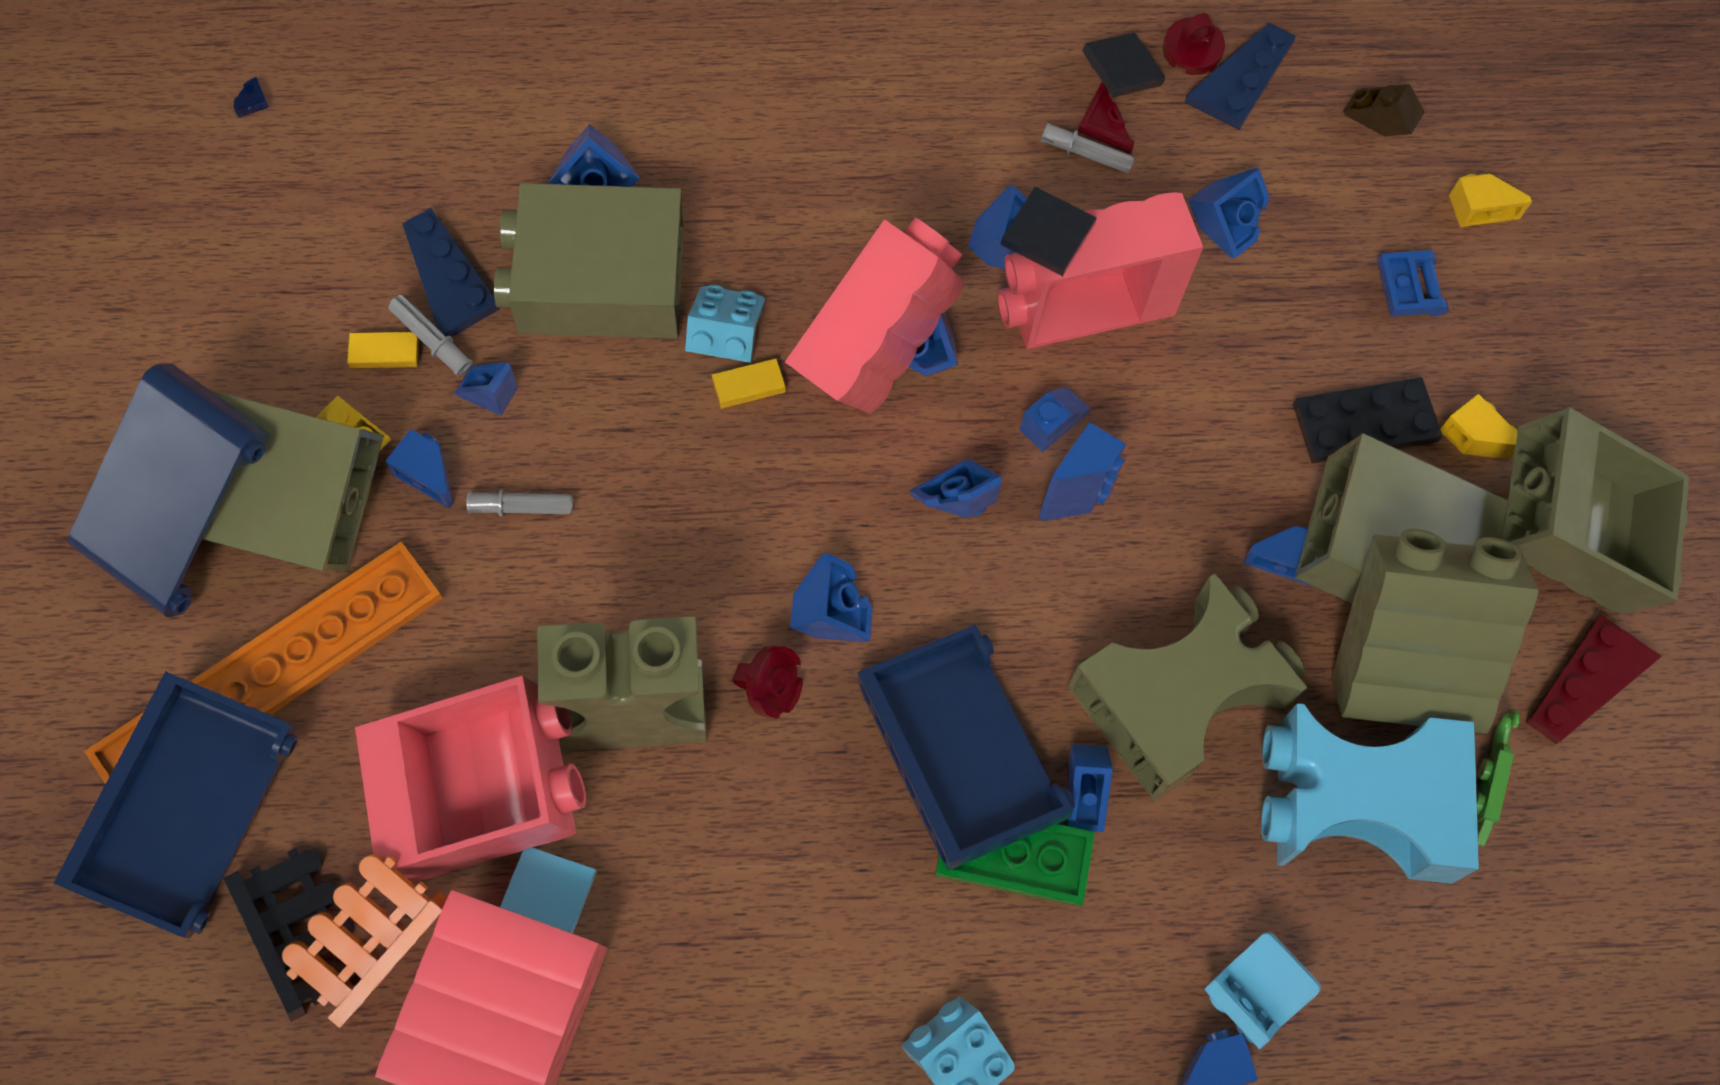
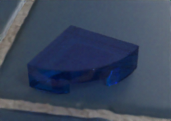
(250, 99)

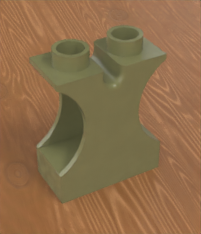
(624, 684)
(1161, 699)

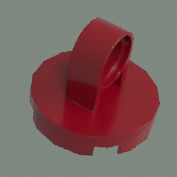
(1194, 45)
(771, 681)

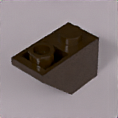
(1386, 109)

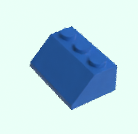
(1084, 475)

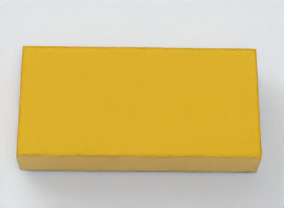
(383, 350)
(748, 383)

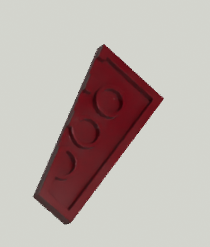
(1592, 676)

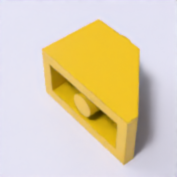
(1486, 200)

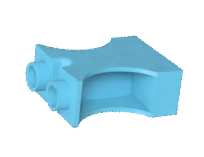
(1401, 797)

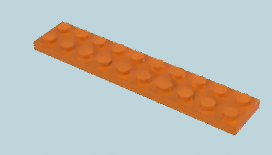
(307, 642)

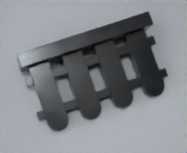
(281, 917)

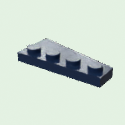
(1241, 80)
(449, 280)

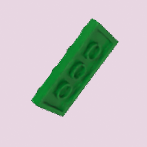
(1040, 866)

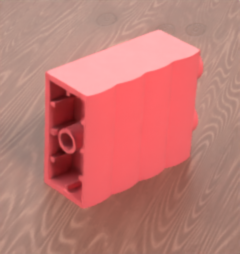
(1122, 276)
(879, 315)
(468, 779)
(491, 1000)

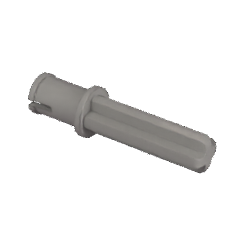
(1073, 143)
(430, 335)
(518, 503)

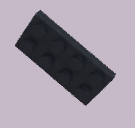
(1388, 412)

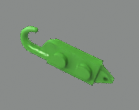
(1495, 775)

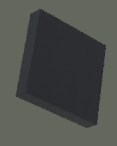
(1123, 64)
(1048, 231)

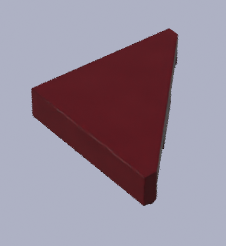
(1105, 122)

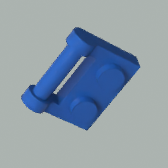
(1404, 287)

